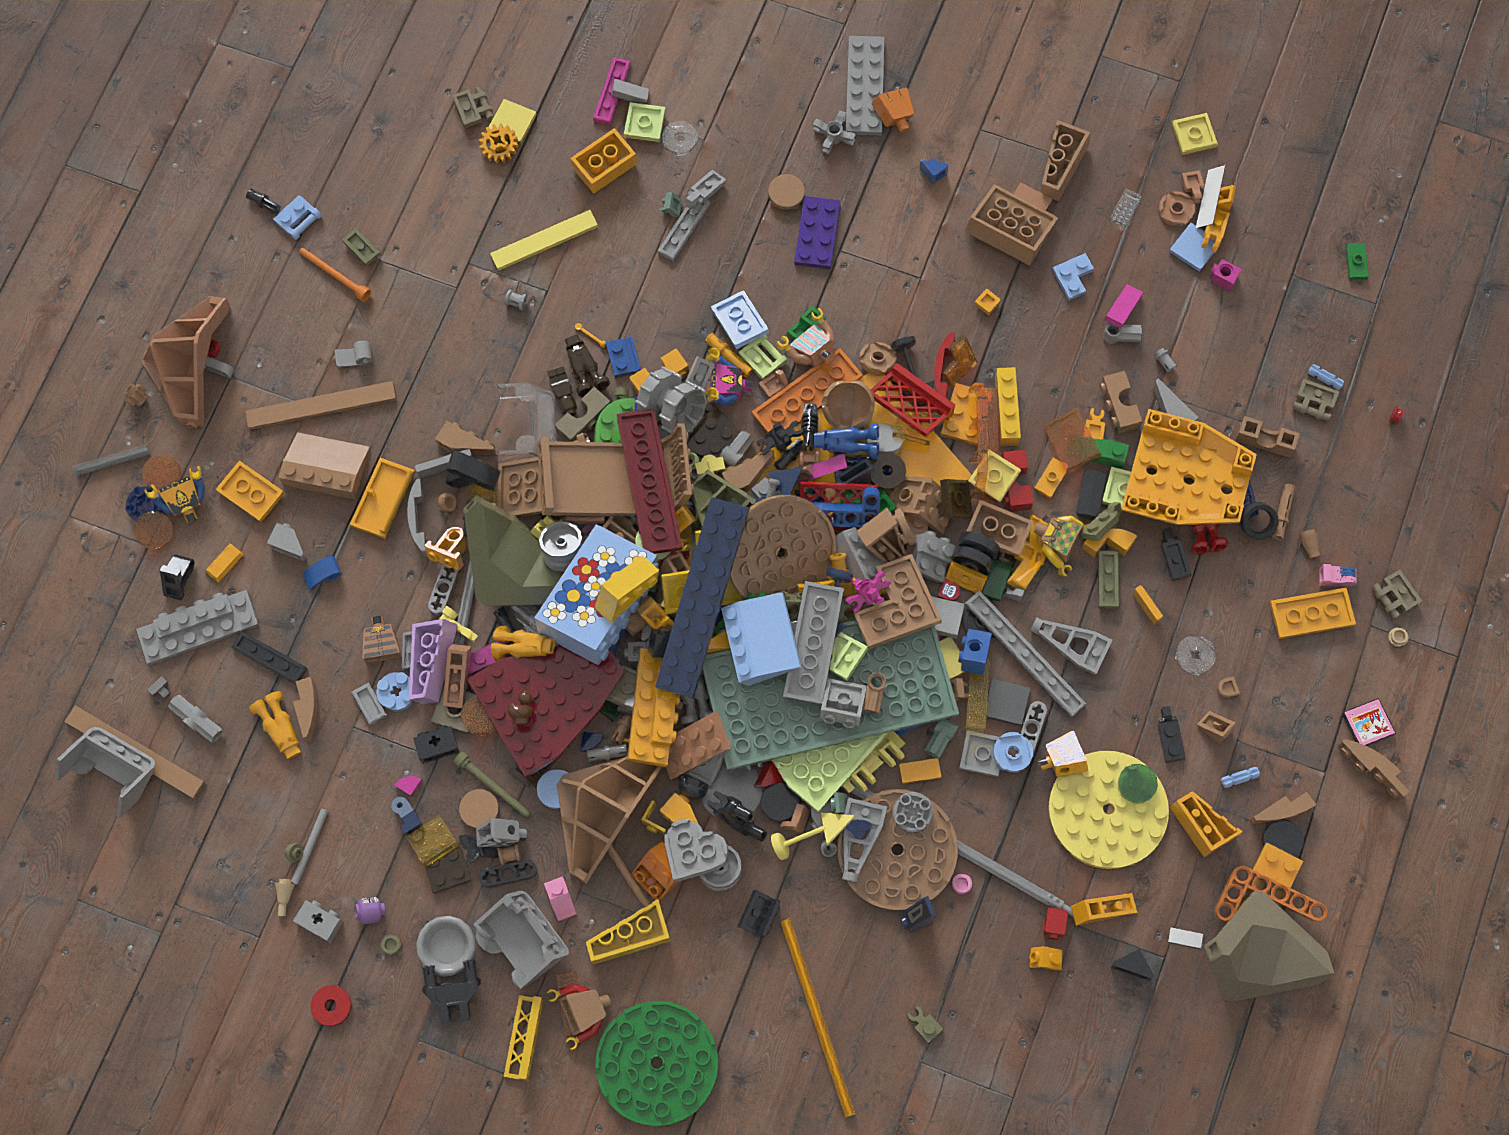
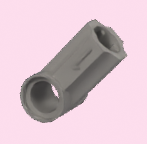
(1127, 333)
(734, 453)

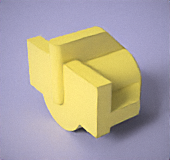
(710, 463)

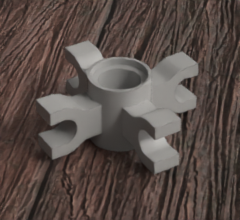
(821, 127)

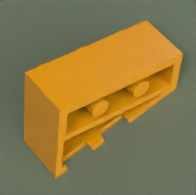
(1203, 824)

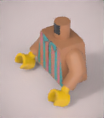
(813, 345)

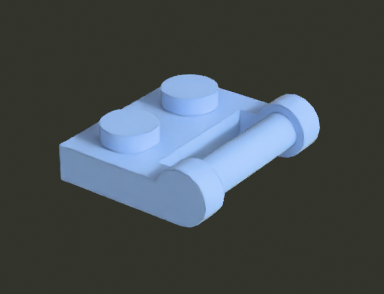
(293, 214)

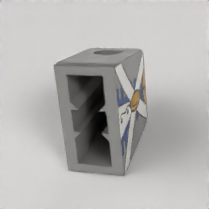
(499, 833)

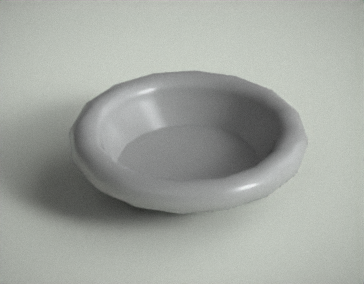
(446, 944)

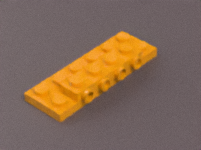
(651, 715)

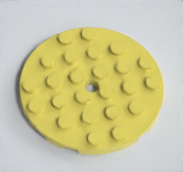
(1103, 838)

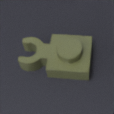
(927, 1026)

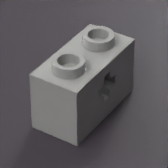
(307, 919)

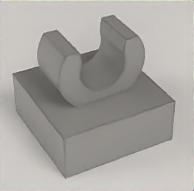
(158, 687)

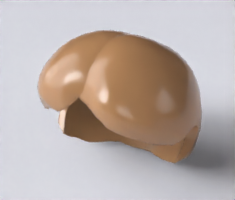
(848, 404)

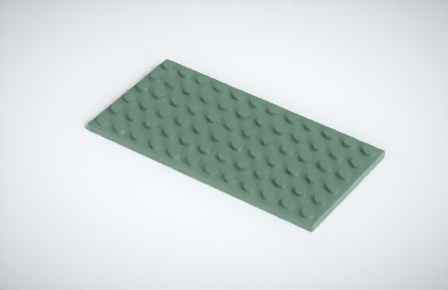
(772, 727)

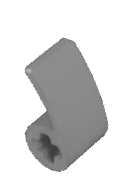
(354, 357)

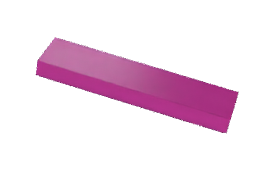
(608, 104)

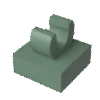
(672, 204)

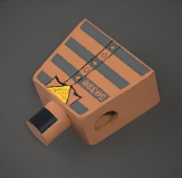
(380, 642)

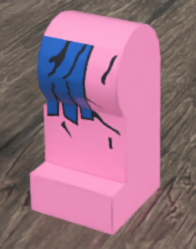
(1337, 576)

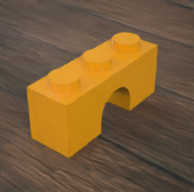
(671, 361)

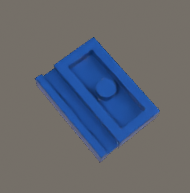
(623, 356)

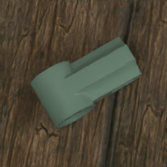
(942, 735)

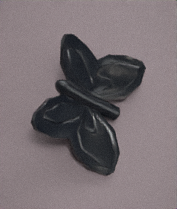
(473, 852)

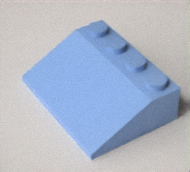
(761, 638)

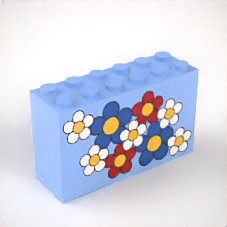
(570, 609)

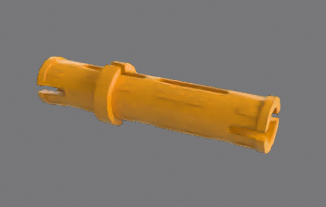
(728, 354)

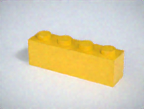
(1007, 407)

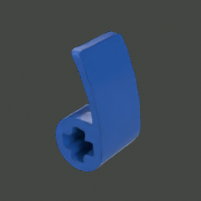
(325, 569)

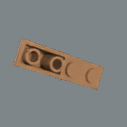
(1369, 760)

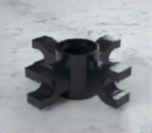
(779, 437)

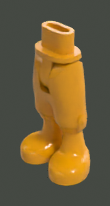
(525, 644)
(280, 728)

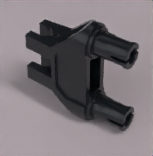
(736, 816)
(451, 993)

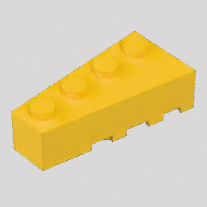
(630, 935)

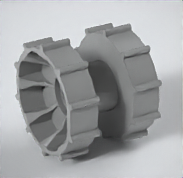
(672, 399)

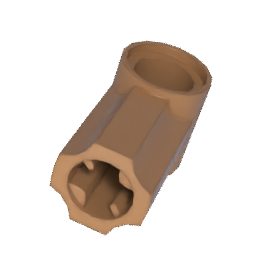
(873, 694)

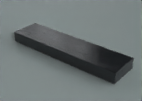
(269, 657)

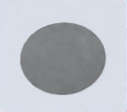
(735, 783)

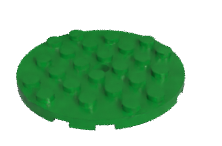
(665, 1093)

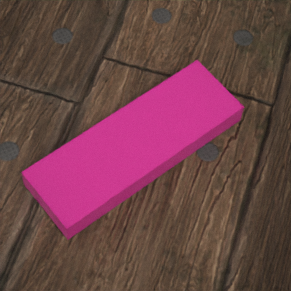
(1123, 306)

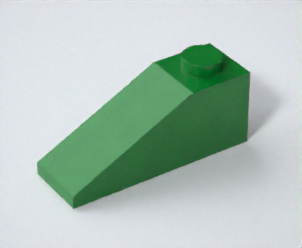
(1112, 453)

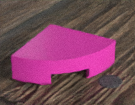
(408, 784)

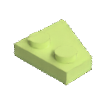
(846, 656)

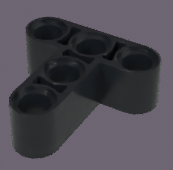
(466, 471)

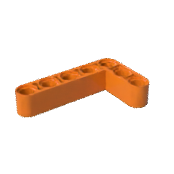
(1270, 886)

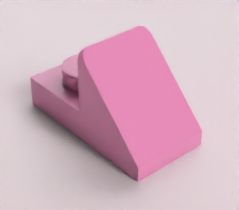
(560, 899)

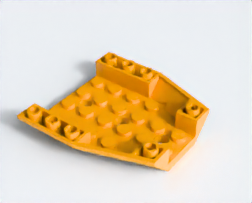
(1183, 450)

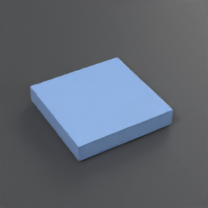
(1189, 248)

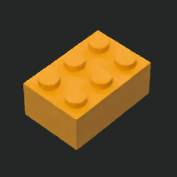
(604, 160)

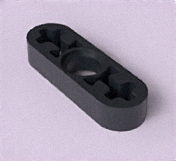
(494, 881)

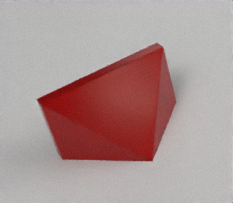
(768, 775)

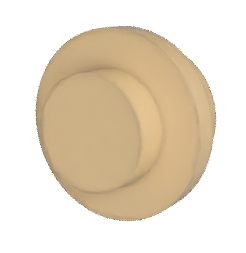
(1398, 637)

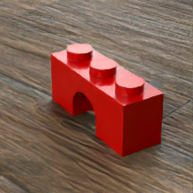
(1018, 496)

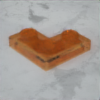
(963, 361)

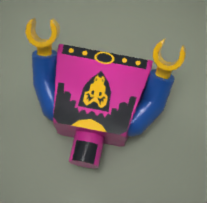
(725, 381)

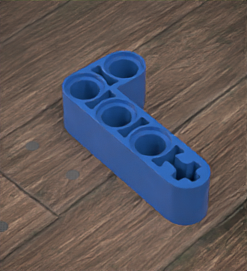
(860, 510)

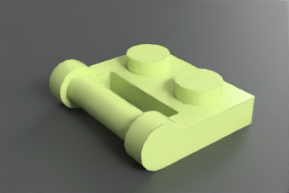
(758, 360)

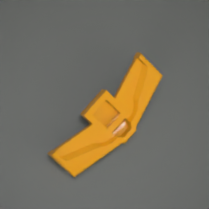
(1031, 558)

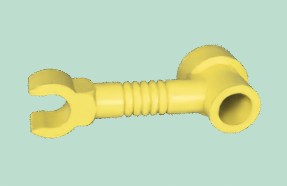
(451, 615)

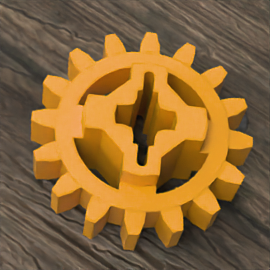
(498, 135)

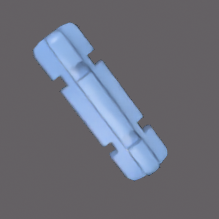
(1326, 377)
(1240, 777)

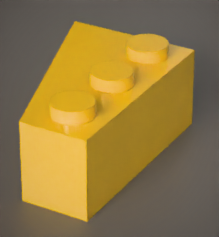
(625, 588)

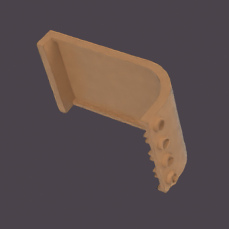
(595, 480)

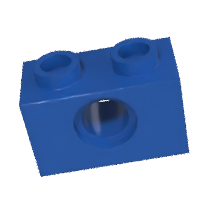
(975, 651)

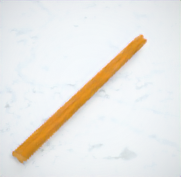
(816, 1016)

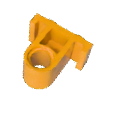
(448, 548)

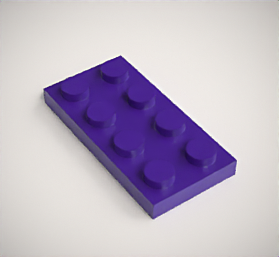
(817, 232)

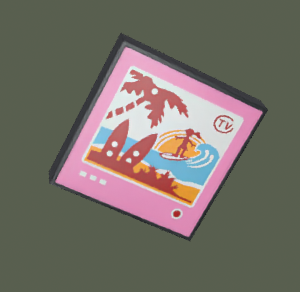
(1369, 723)

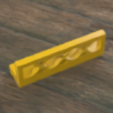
(529, 1042)

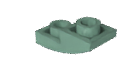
(839, 802)

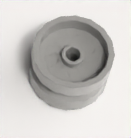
(560, 544)
(728, 877)

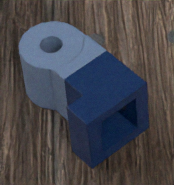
(404, 810)

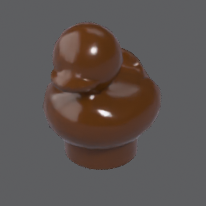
(521, 712)

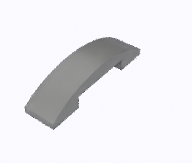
(416, 496)

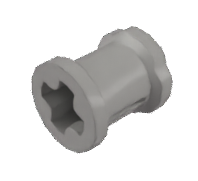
(515, 300)

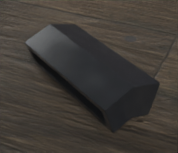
(1091, 494)

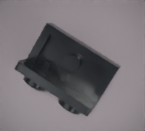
(759, 914)

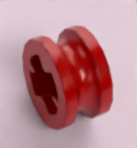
(1396, 415)

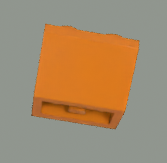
(655, 872)

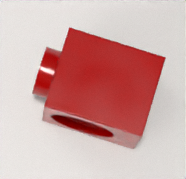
(1055, 923)

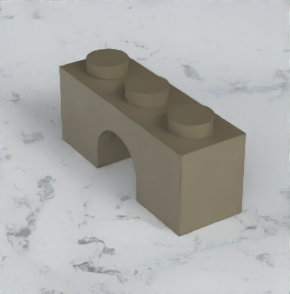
(570, 427)

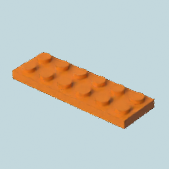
(807, 389)

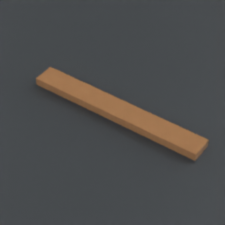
(320, 405)
(163, 769)

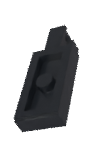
(1174, 555)
(1170, 736)

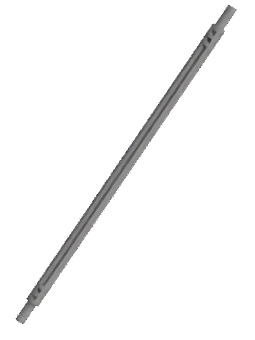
(997, 869)

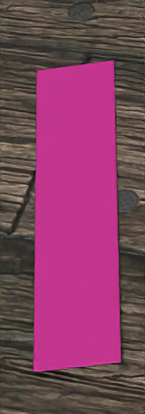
(827, 466)

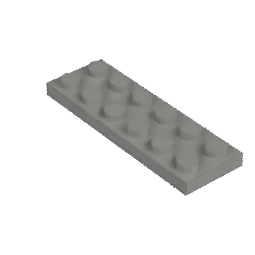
(864, 84)
(814, 642)

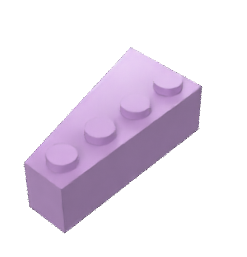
(429, 659)

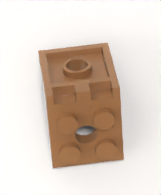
(921, 502)

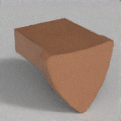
(773, 383)
(798, 820)

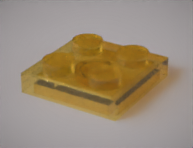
(906, 432)
(432, 841)

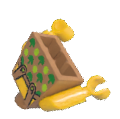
(1060, 540)

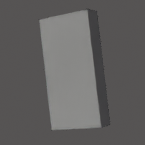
(369, 704)

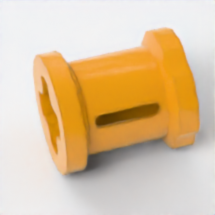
(838, 561)

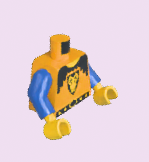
(180, 496)

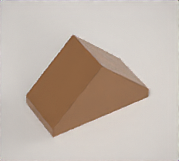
(1216, 726)

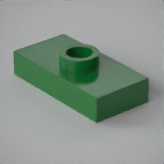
(1356, 261)

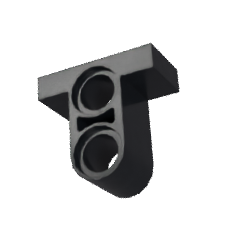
(176, 576)

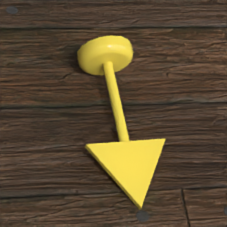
(832, 826)

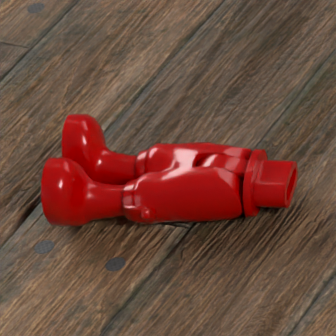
(1201, 546)

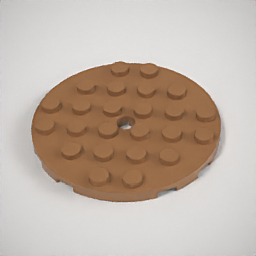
(786, 524)
(918, 872)

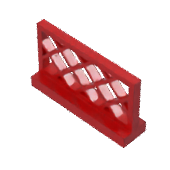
(920, 393)
(835, 486)

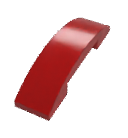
(944, 351)

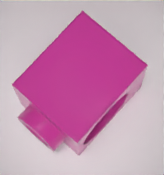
(1231, 270)

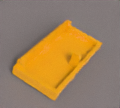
(382, 498)

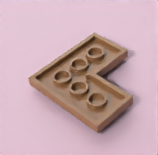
(906, 611)

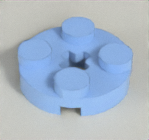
(386, 686)
(1006, 761)

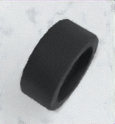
(1269, 530)

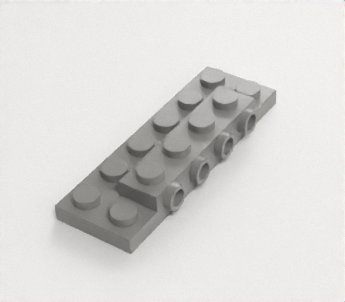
(197, 626)

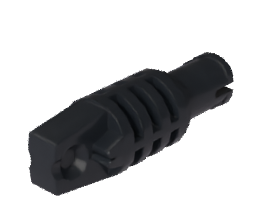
(809, 425)

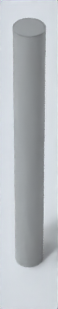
(309, 846)

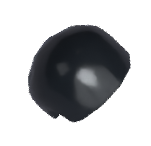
(692, 787)

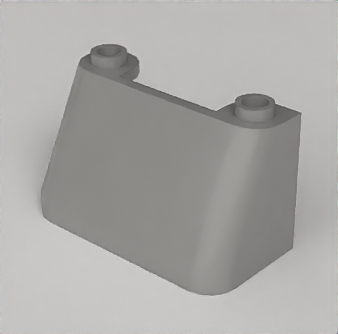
(522, 936)

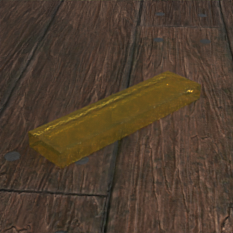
(978, 700)

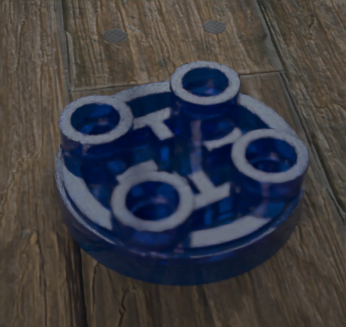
(139, 503)

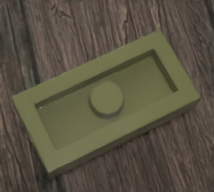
(361, 247)

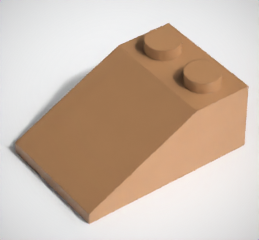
(1001, 526)

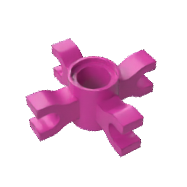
(867, 591)

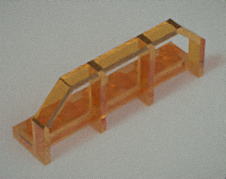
(987, 435)

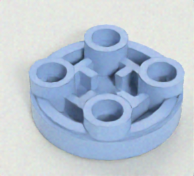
(547, 788)

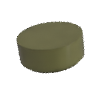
(391, 945)

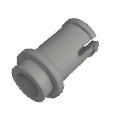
(1165, 359)

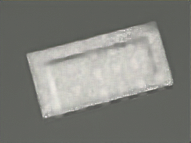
(1125, 207)

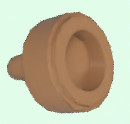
(447, 502)

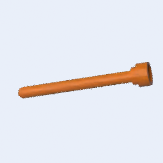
(361, 292)

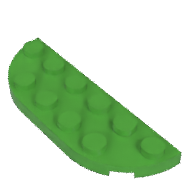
(606, 426)

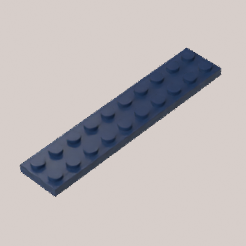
(702, 597)

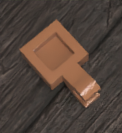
(1193, 183)

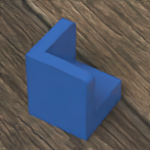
(933, 170)

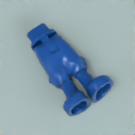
(844, 440)

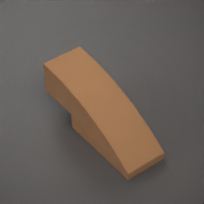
(306, 707)
(1285, 810)

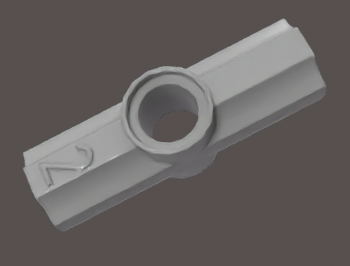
(195, 718)

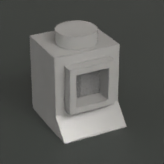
(632, 652)

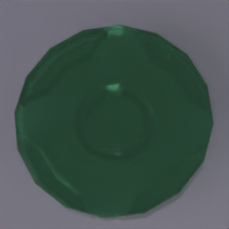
(1137, 783)

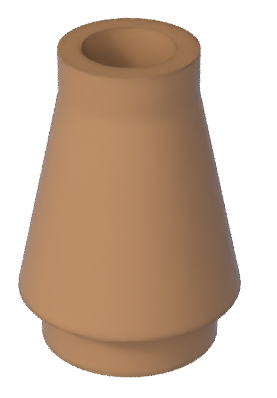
(1310, 542)

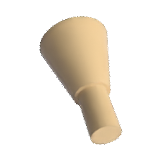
(284, 891)

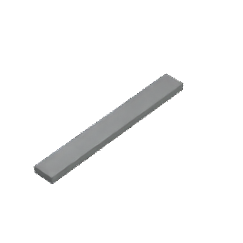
(1025, 654)

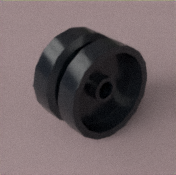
(976, 552)

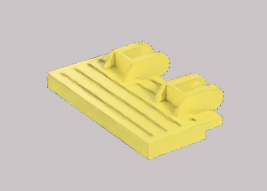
(872, 762)

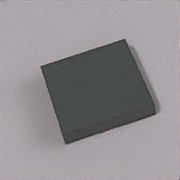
(1007, 702)

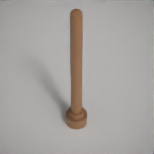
(628, 877)

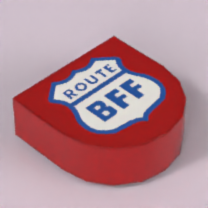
(949, 591)

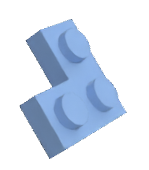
(1069, 273)

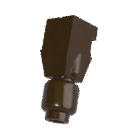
(562, 390)

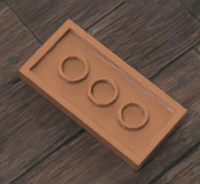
(697, 745)

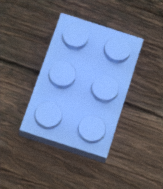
(739, 319)

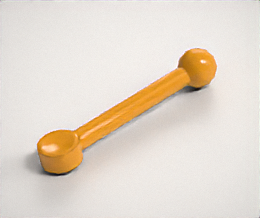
(578, 327)

